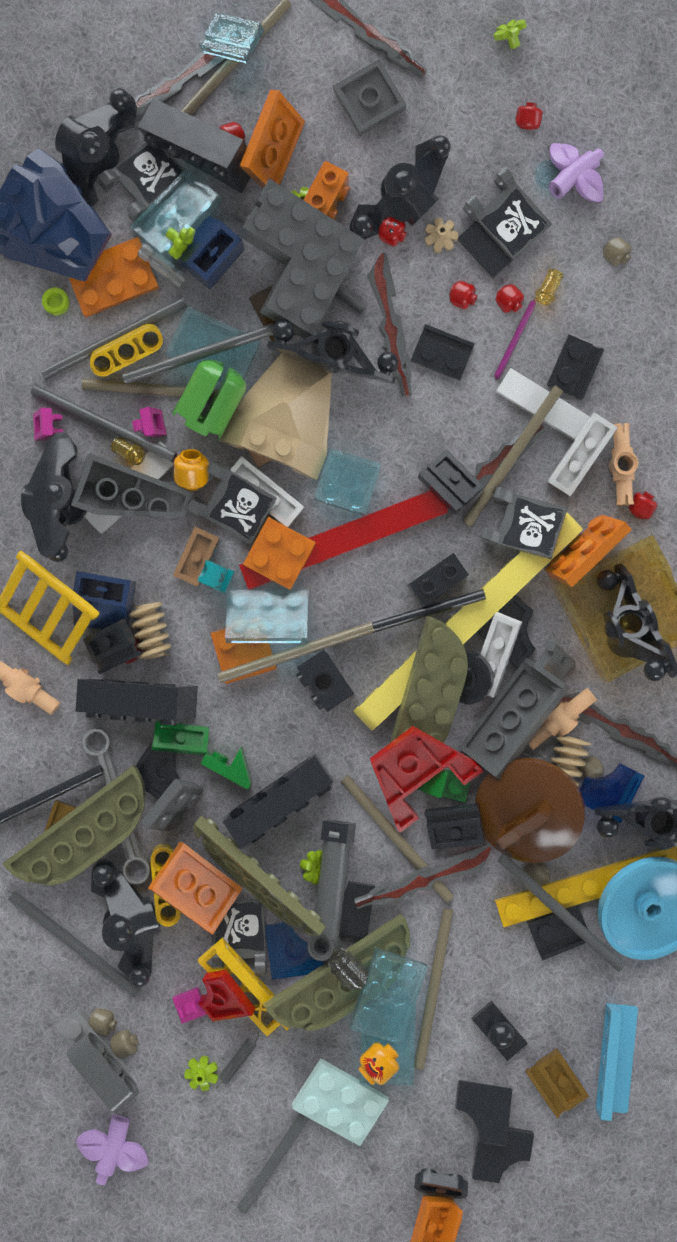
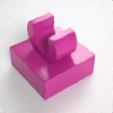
(151, 423)
(43, 424)
(187, 1005)

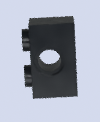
(438, 580)
(339, 688)

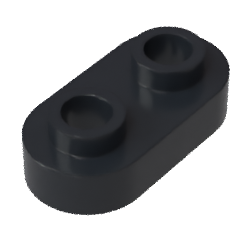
(441, 1185)

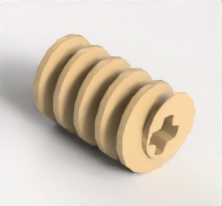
(150, 631)
(569, 755)

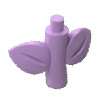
(576, 171)
(112, 1149)

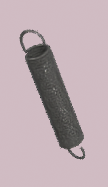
(236, 1062)

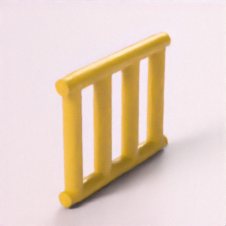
(67, 596)

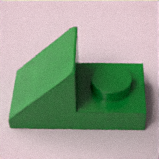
(236, 771)
(446, 785)

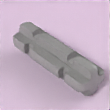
(162, 265)

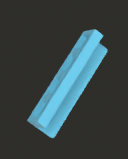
(616, 1060)

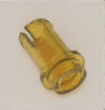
(546, 293)
(132, 453)

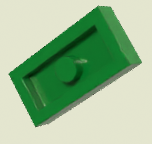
(180, 738)

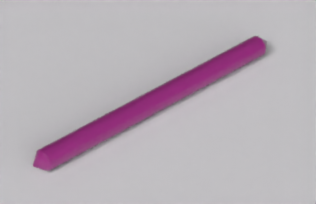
(514, 341)

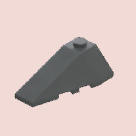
(121, 491)

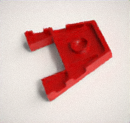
(412, 762)

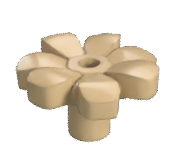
(441, 235)

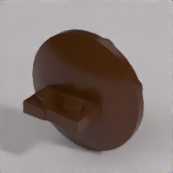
(531, 811)

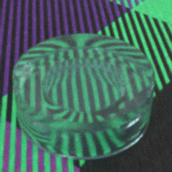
(546, 173)

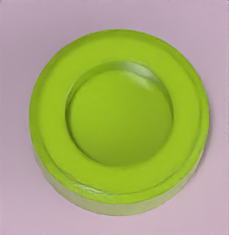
(55, 301)

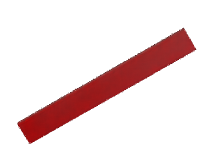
(363, 532)

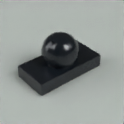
(499, 1030)

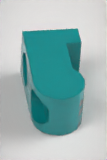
(216, 576)

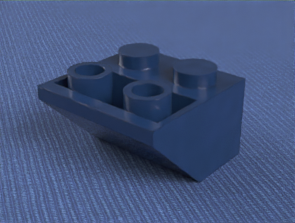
(211, 252)
(107, 595)

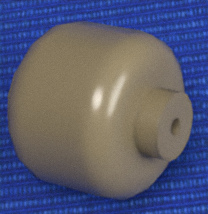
(617, 251)
(592, 768)
(538, 872)
(102, 1021)
(124, 1044)

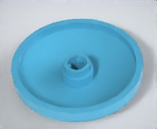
(641, 909)

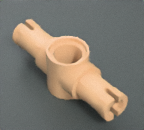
(623, 479)
(26, 688)
(563, 718)

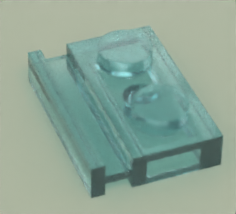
(231, 37)

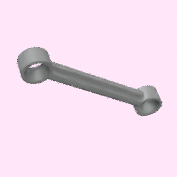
(130, 844)

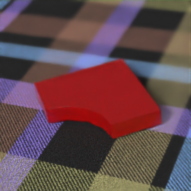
(224, 997)

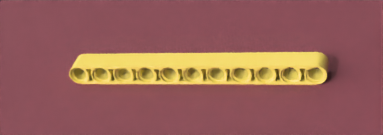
(466, 622)

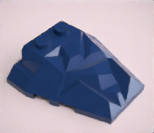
(49, 220)

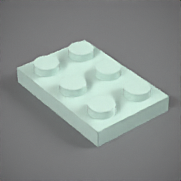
(340, 1102)

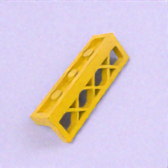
(249, 981)

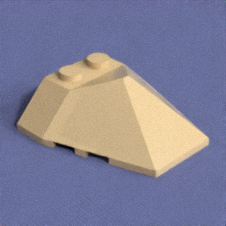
(285, 416)

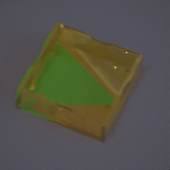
(587, 603)

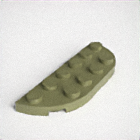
(433, 682)
(83, 833)
(250, 876)
(320, 997)

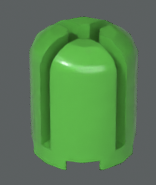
(198, 392)

